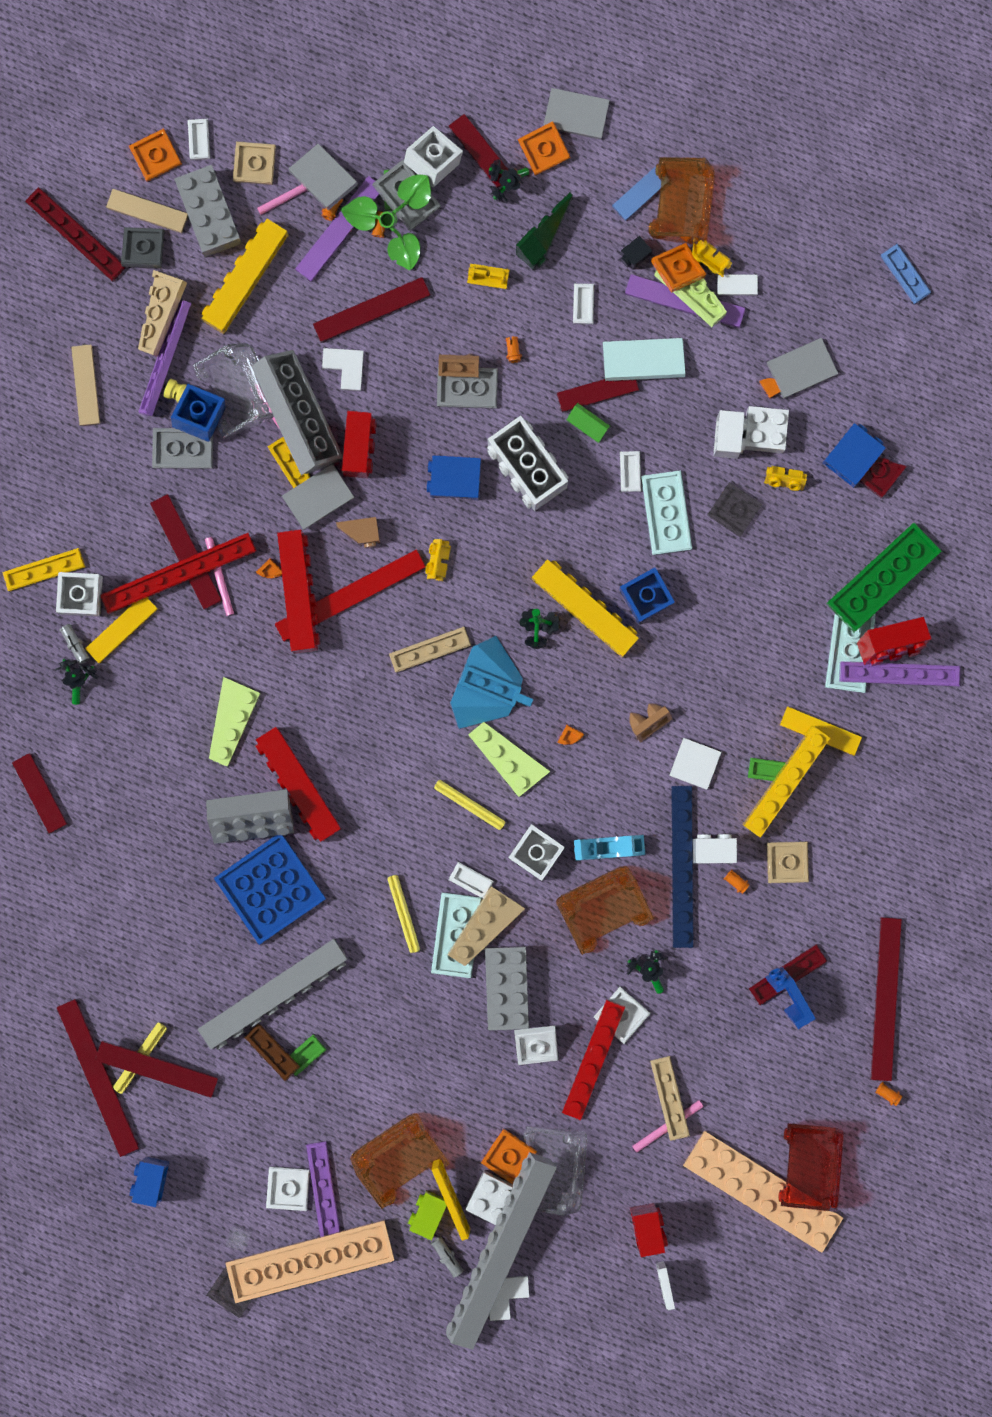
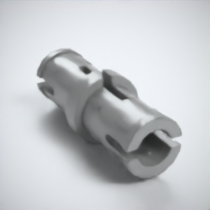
(74, 644)
(447, 1257)

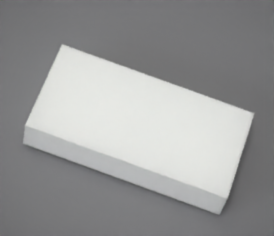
(198, 139)
(737, 285)
(583, 304)
(630, 471)
(470, 880)

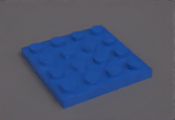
(269, 888)

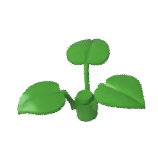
(362, 214)

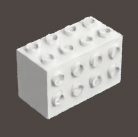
(527, 463)

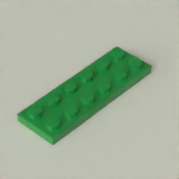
(883, 577)

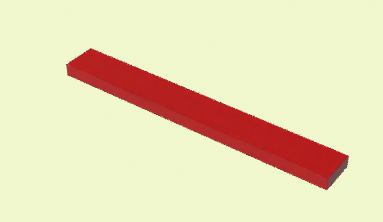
(178, 573)
(361, 589)

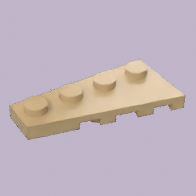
(162, 307)
(487, 921)

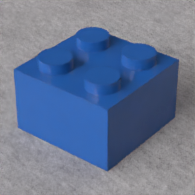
(198, 412)
(646, 595)
(150, 1181)

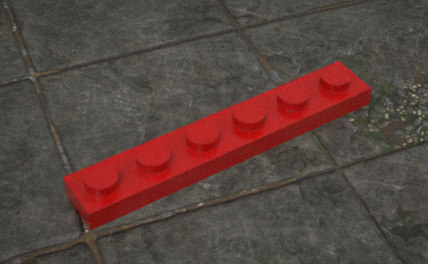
(593, 1059)

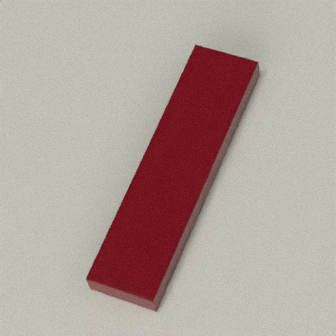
(476, 145)
(595, 393)
(39, 793)
(796, 968)

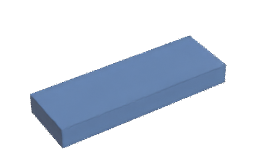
(638, 195)
(905, 274)

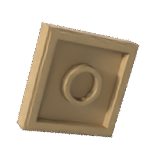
(254, 163)
(787, 862)

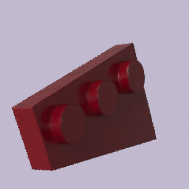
(882, 476)

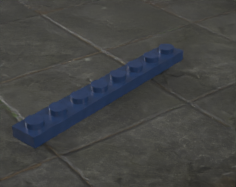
(682, 867)

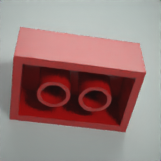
(358, 444)
(894, 641)
(648, 1233)

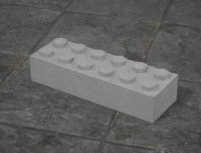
(297, 412)

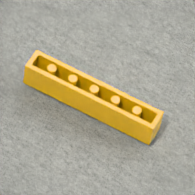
(244, 276)
(585, 608)
(786, 781)

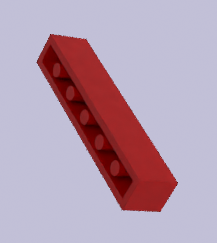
(297, 591)
(297, 782)

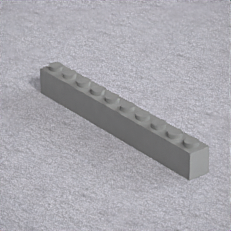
(500, 1250)

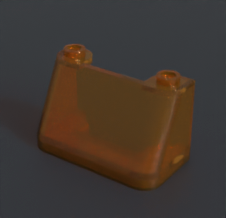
(683, 200)
(603, 907)
(396, 1158)

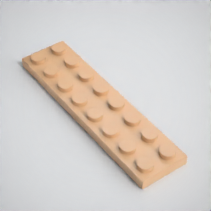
(758, 1190)
(309, 1261)

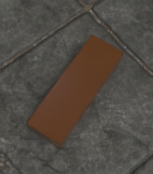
(272, 1052)

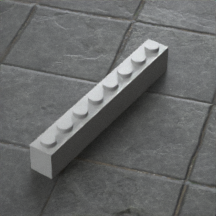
(272, 994)

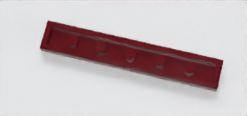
(75, 234)
(371, 309)
(184, 548)
(156, 1069)

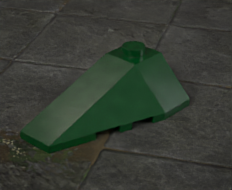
(537, 241)

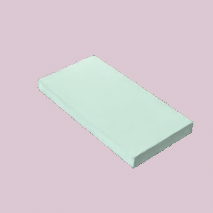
(643, 359)
(666, 512)
(845, 649)
(453, 916)

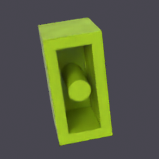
(428, 1215)

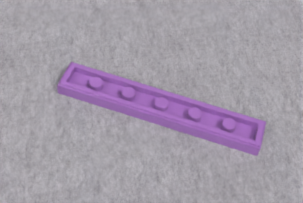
(333, 236)
(660, 294)
(163, 360)
(900, 674)
(323, 1188)

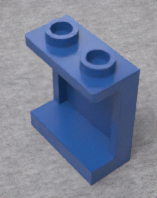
(854, 454)
(454, 477)
(799, 1012)

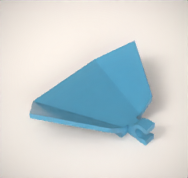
(487, 686)

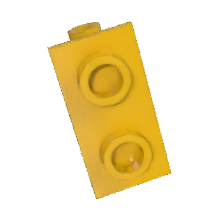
(704, 252)
(488, 276)
(794, 480)
(439, 550)

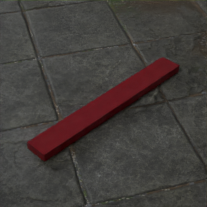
(886, 999)
(97, 1078)

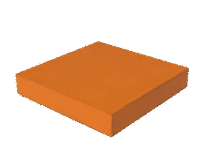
(544, 148)
(155, 155)
(678, 267)
(507, 1155)

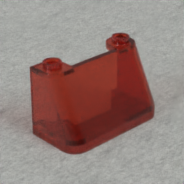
(813, 1167)

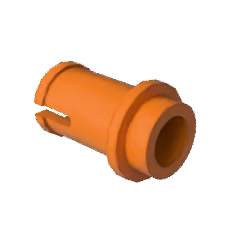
(330, 214)
(378, 230)
(513, 350)
(737, 882)
(889, 1094)

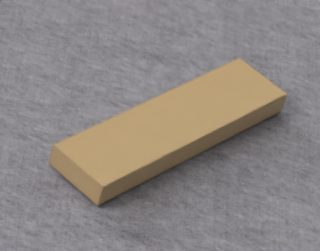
(147, 211)
(85, 385)
(430, 649)
(670, 1098)

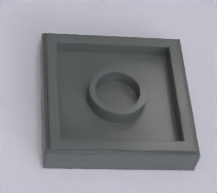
(142, 247)

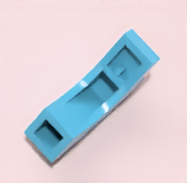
(609, 847)

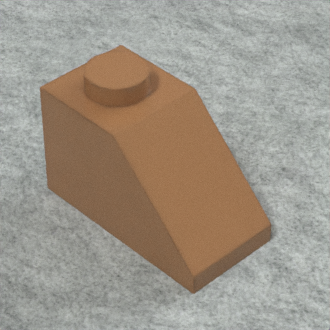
(361, 531)

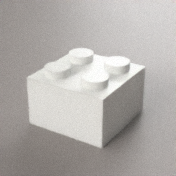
(433, 156)
(766, 429)
(729, 433)
(79, 594)
(715, 850)
(536, 852)
(489, 1197)

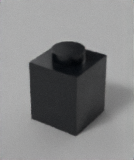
(635, 253)

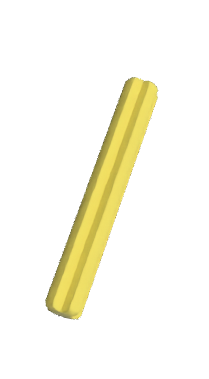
(469, 804)
(403, 914)
(146, 1048)

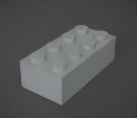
(208, 211)
(250, 816)
(506, 988)

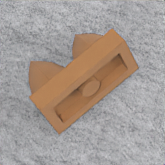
(459, 365)
(645, 727)

